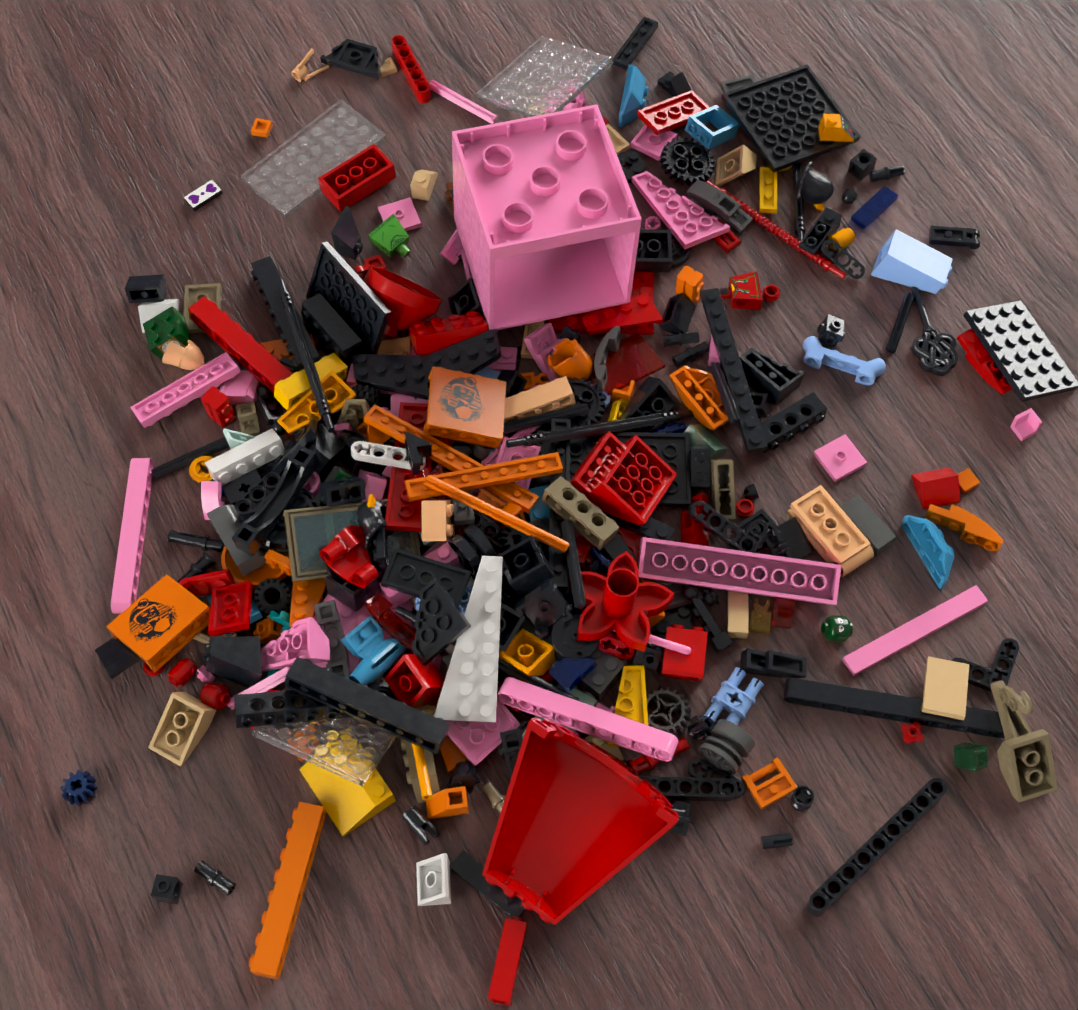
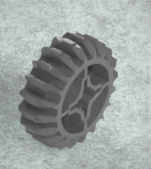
(677, 704)

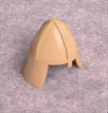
(185, 358)

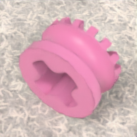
(655, 220)

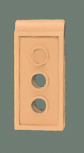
(831, 530)

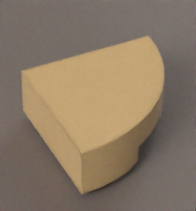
(388, 67)

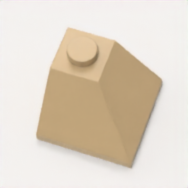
(734, 165)

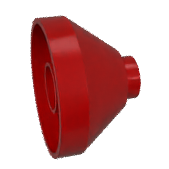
(403, 297)

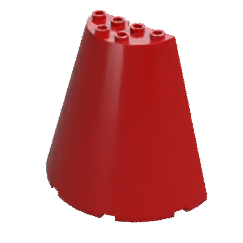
(570, 821)

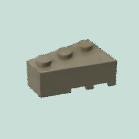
(412, 776)

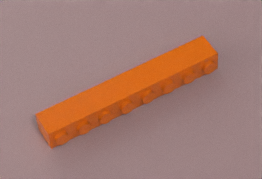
(288, 891)

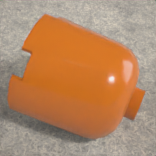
(571, 360)

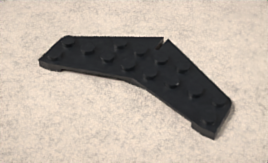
(410, 373)

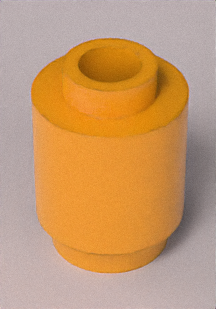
(843, 237)

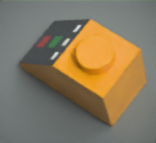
(835, 128)

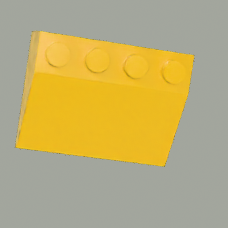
(346, 801)

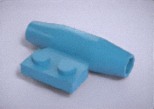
(377, 654)

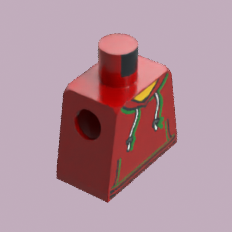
(743, 291)

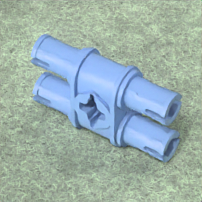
(727, 692)

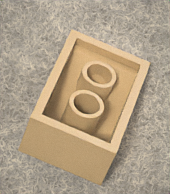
(181, 727)

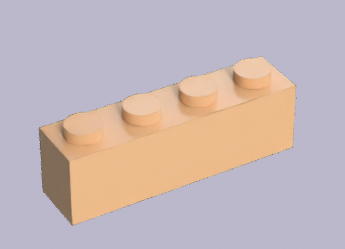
(539, 400)

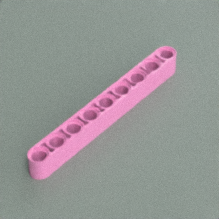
(132, 534)
(588, 719)

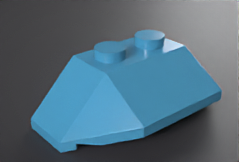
(633, 96)
(930, 546)

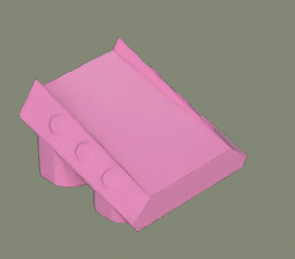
(241, 388)

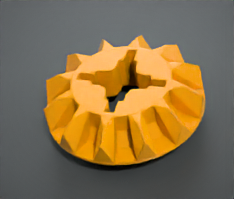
(195, 469)

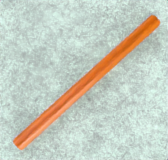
(496, 513)

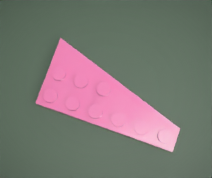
(680, 215)

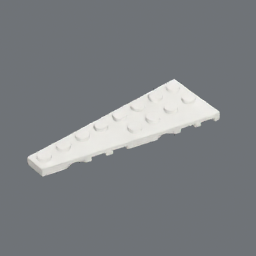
(473, 671)

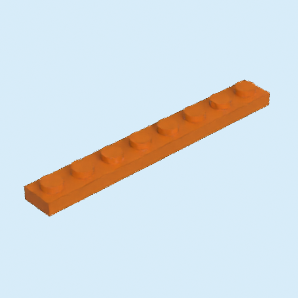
(488, 475)

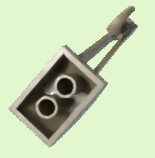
(1024, 759)

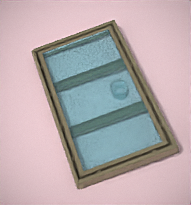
(317, 526)

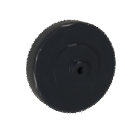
(565, 639)

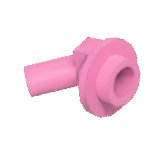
(204, 675)

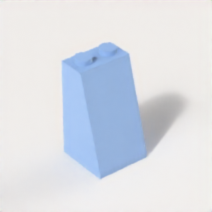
(912, 263)

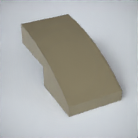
(248, 418)

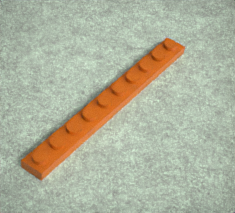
(447, 456)

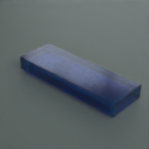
(874, 207)

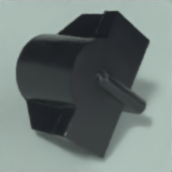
(464, 776)
(683, 811)

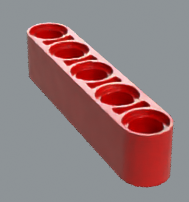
(411, 69)

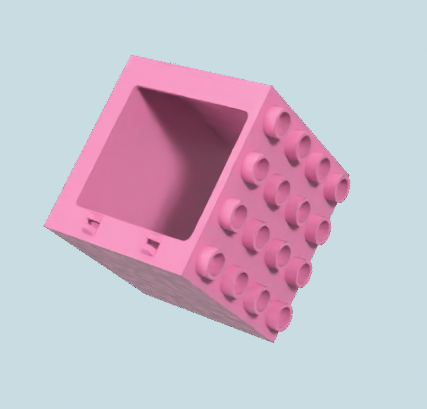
(544, 216)

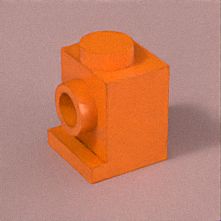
(265, 630)

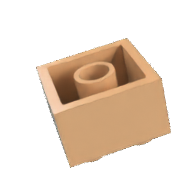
(437, 520)

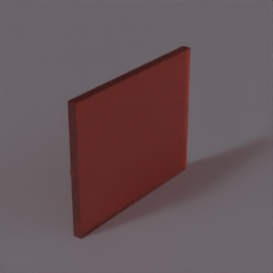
(631, 362)

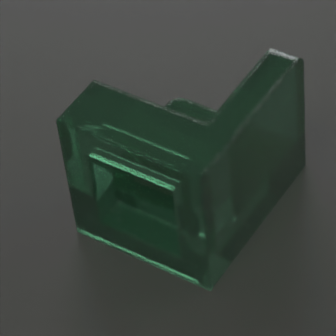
(970, 756)

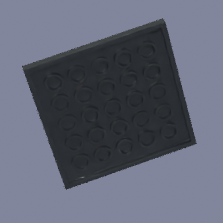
(784, 116)

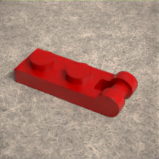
(206, 582)

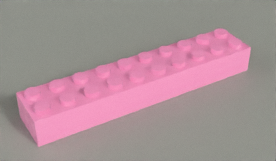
(738, 571)

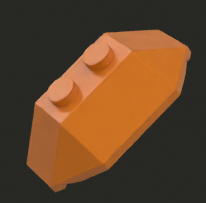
(700, 395)

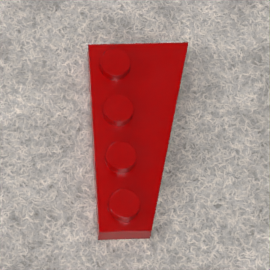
(637, 312)

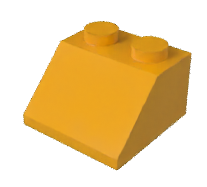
(529, 654)

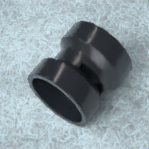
(805, 795)

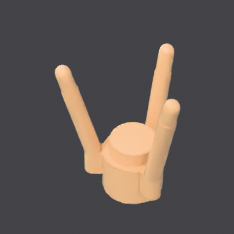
(301, 70)

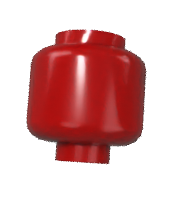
(215, 695)

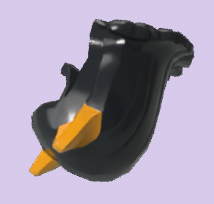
(814, 187)
(371, 519)

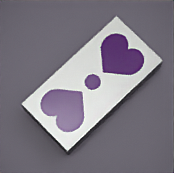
(203, 195)

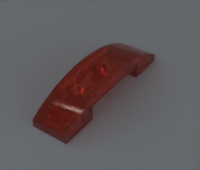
(391, 623)

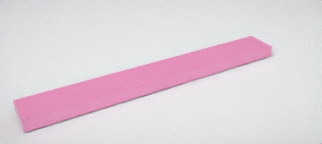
(914, 630)

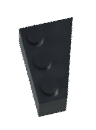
(769, 375)

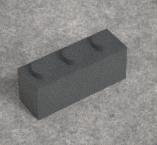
(869, 524)

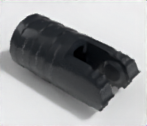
(417, 822)

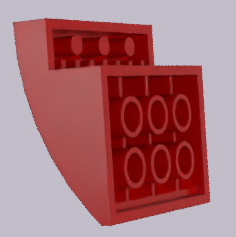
(624, 478)

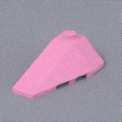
(302, 641)

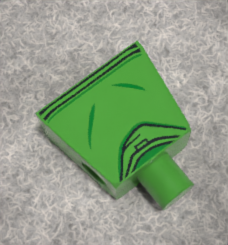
(390, 237)

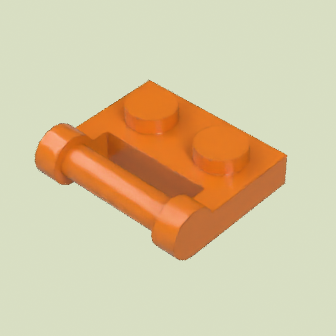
(772, 789)

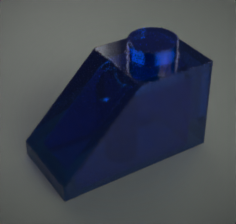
(571, 671)

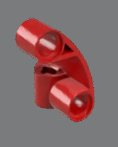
(349, 558)

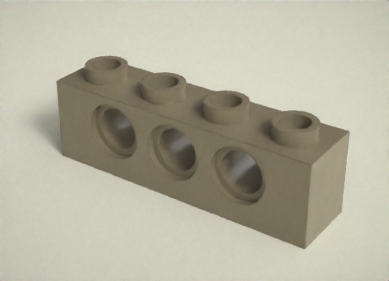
(582, 522)

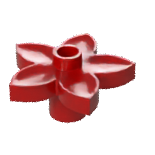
(621, 604)

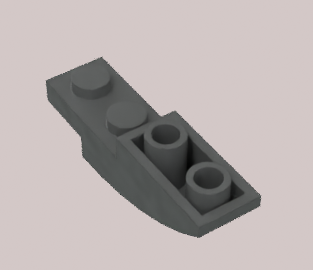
(720, 203)

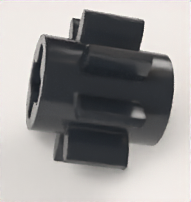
(700, 727)

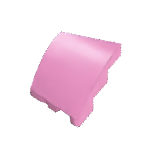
(540, 345)

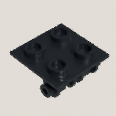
(349, 438)
(788, 540)

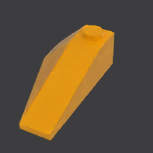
(336, 393)

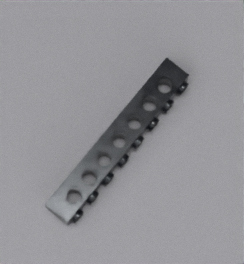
(288, 707)

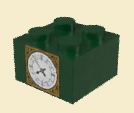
(166, 328)

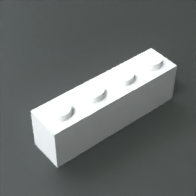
(245, 457)

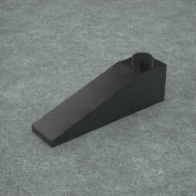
(649, 399)

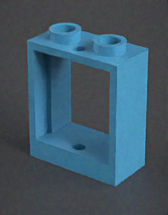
(720, 119)

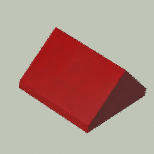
(937, 487)

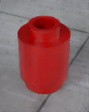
(182, 672)

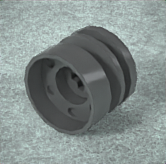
(727, 746)

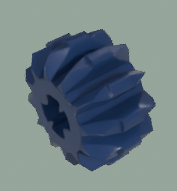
(77, 795)

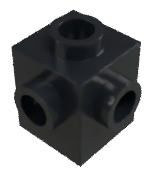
(831, 330)
(650, 658)

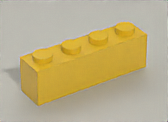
(297, 385)

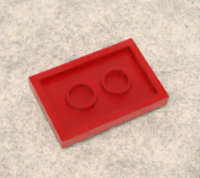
(230, 608)

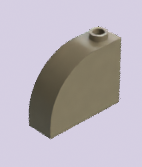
(722, 487)

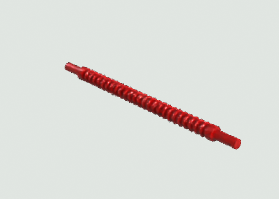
(827, 264)

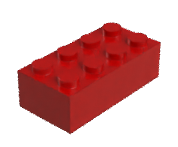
(357, 177)
(441, 333)

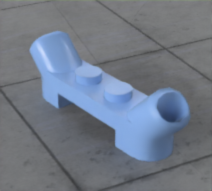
(864, 371)

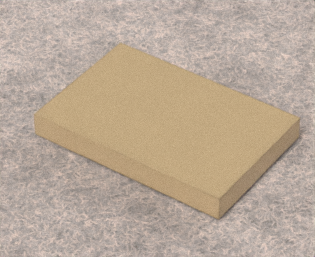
(945, 688)

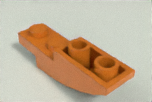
(972, 527)

